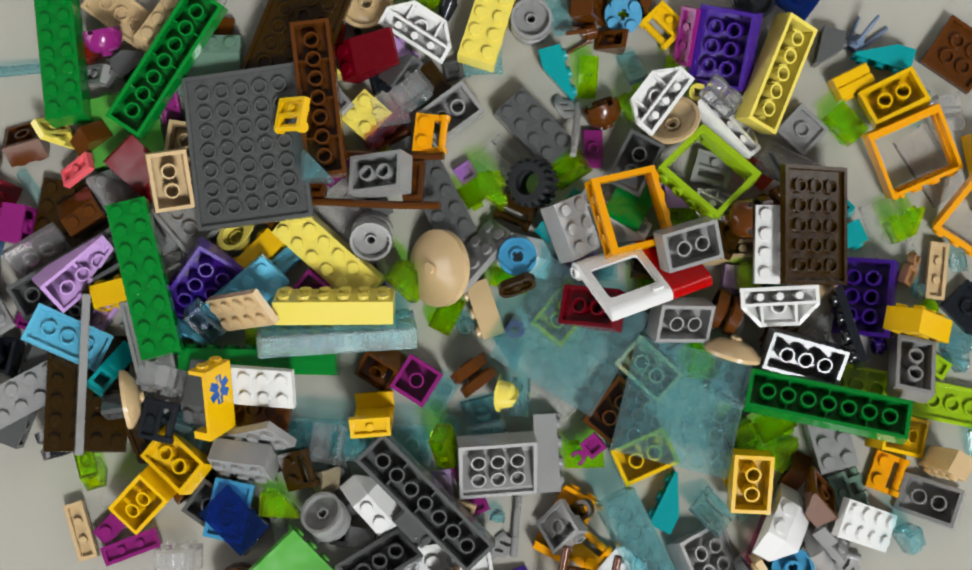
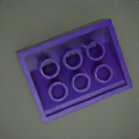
(726, 45)
(201, 274)
(869, 291)

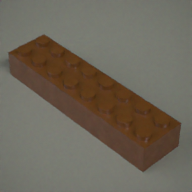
(318, 80)

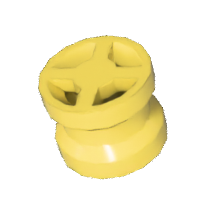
(694, 96)

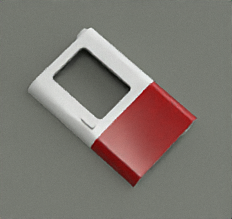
(666, 286)

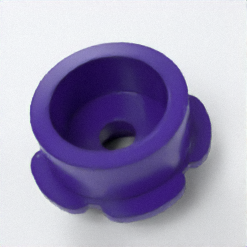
(878, 346)

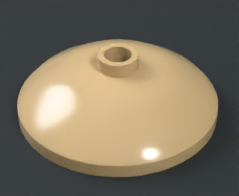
(366, 17)
(683, 119)
(733, 350)
(131, 398)

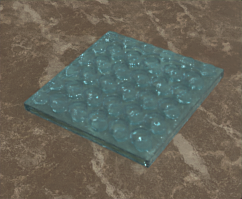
(559, 357)
(681, 407)

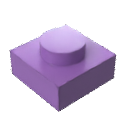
(465, 172)

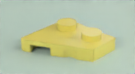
(58, 135)

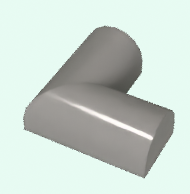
(816, 552)

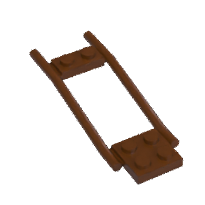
(410, 201)

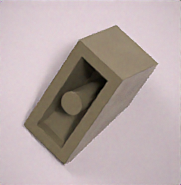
(329, 479)

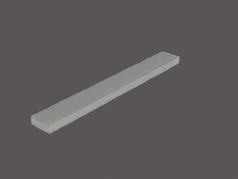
(82, 374)

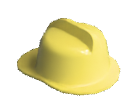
(234, 238)
(504, 394)

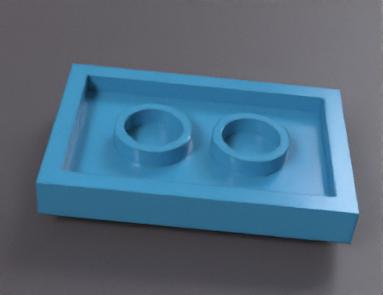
(243, 489)

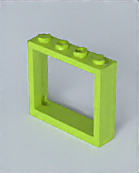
(724, 153)

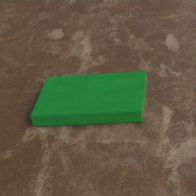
(628, 208)

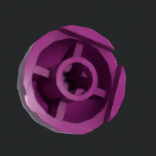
(103, 40)

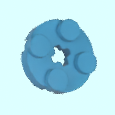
(614, 21)
(517, 245)

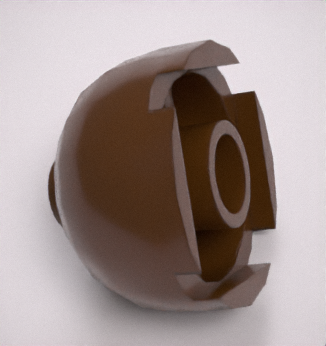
(603, 112)
(740, 218)

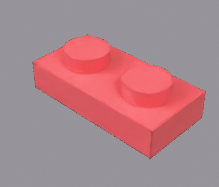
(77, 169)

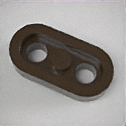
(517, 285)
(578, 508)

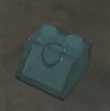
(482, 417)

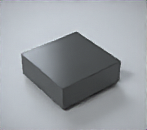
(453, 70)

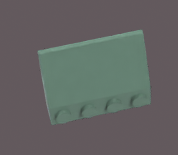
(219, 55)

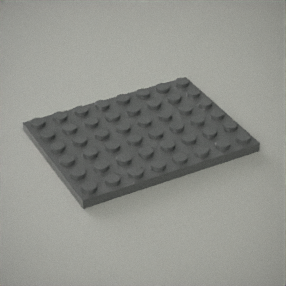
(237, 159)

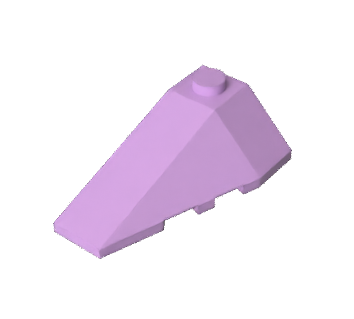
(69, 275)

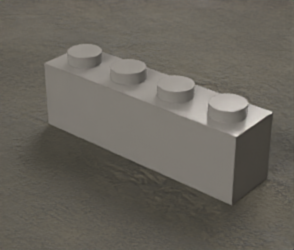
(548, 457)

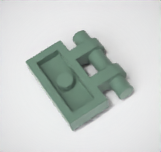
(842, 488)

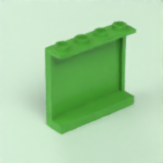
(99, 107)
(293, 553)

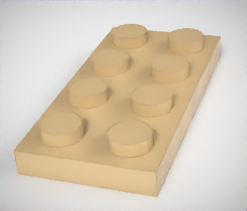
(121, 13)
(242, 310)

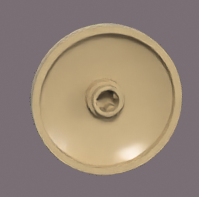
(441, 267)

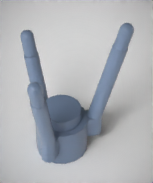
(856, 42)

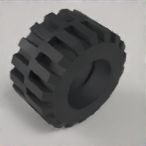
(518, 180)

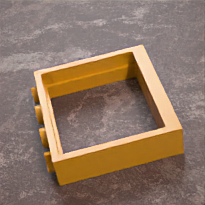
(946, 141)
(601, 213)
(945, 213)

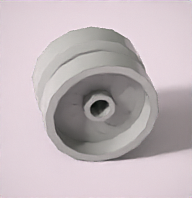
(527, 11)
(371, 236)
(325, 517)

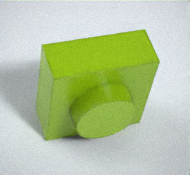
(942, 367)

